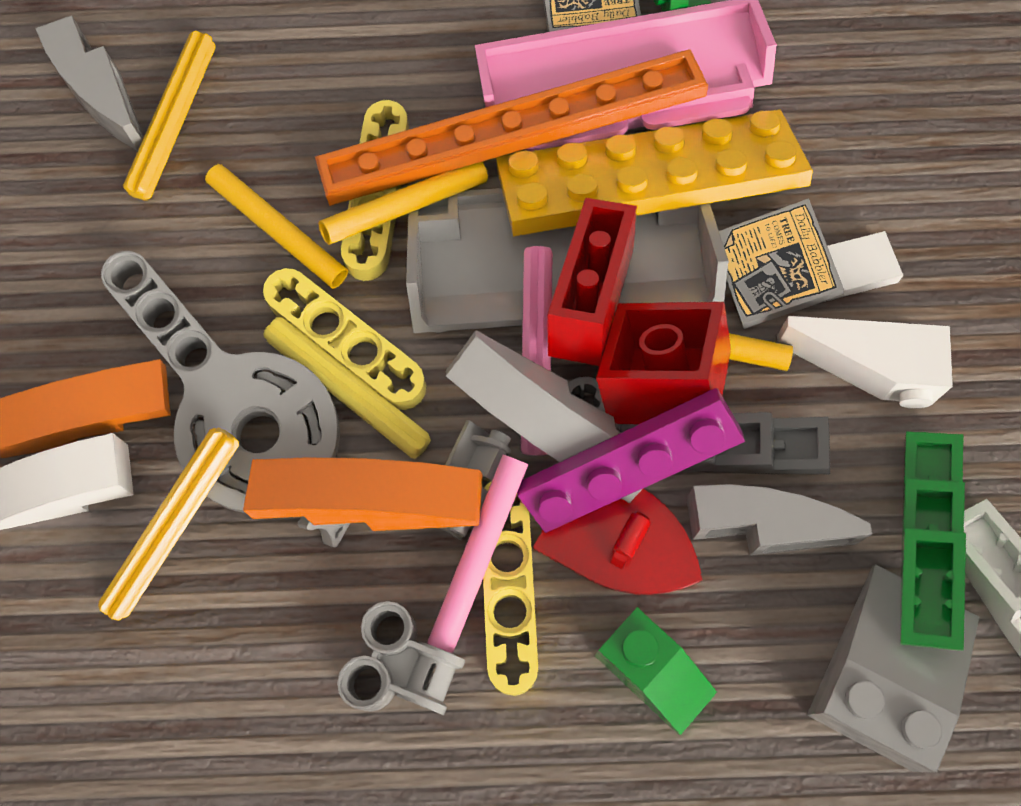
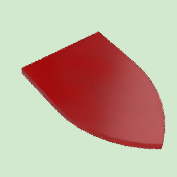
(626, 547)

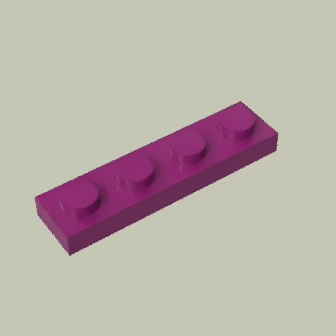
(631, 460)

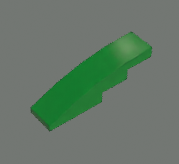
(933, 542)

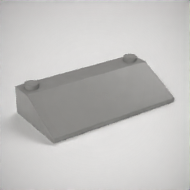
(471, 268)

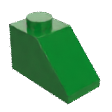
(656, 670)

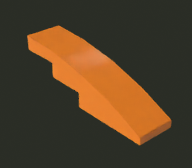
(82, 407)
(364, 490)

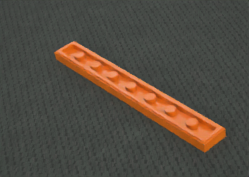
(510, 126)

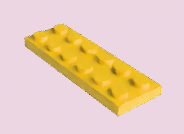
(653, 170)

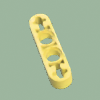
(381, 235)
(346, 336)
(518, 585)

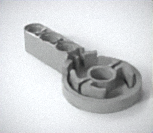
(224, 384)

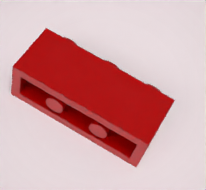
(591, 281)

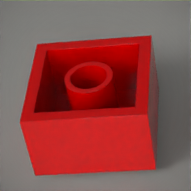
(662, 357)

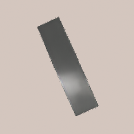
(772, 446)

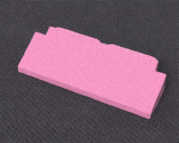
(725, 37)

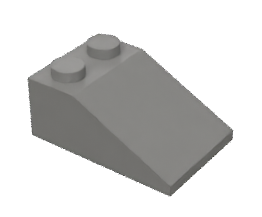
(889, 693)

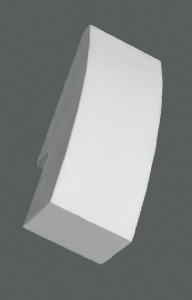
(64, 480)

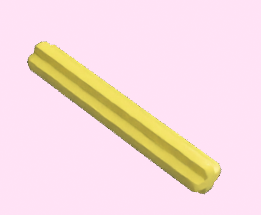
(348, 388)

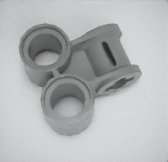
(402, 665)

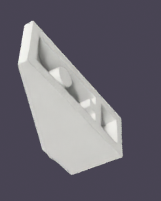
(879, 357)

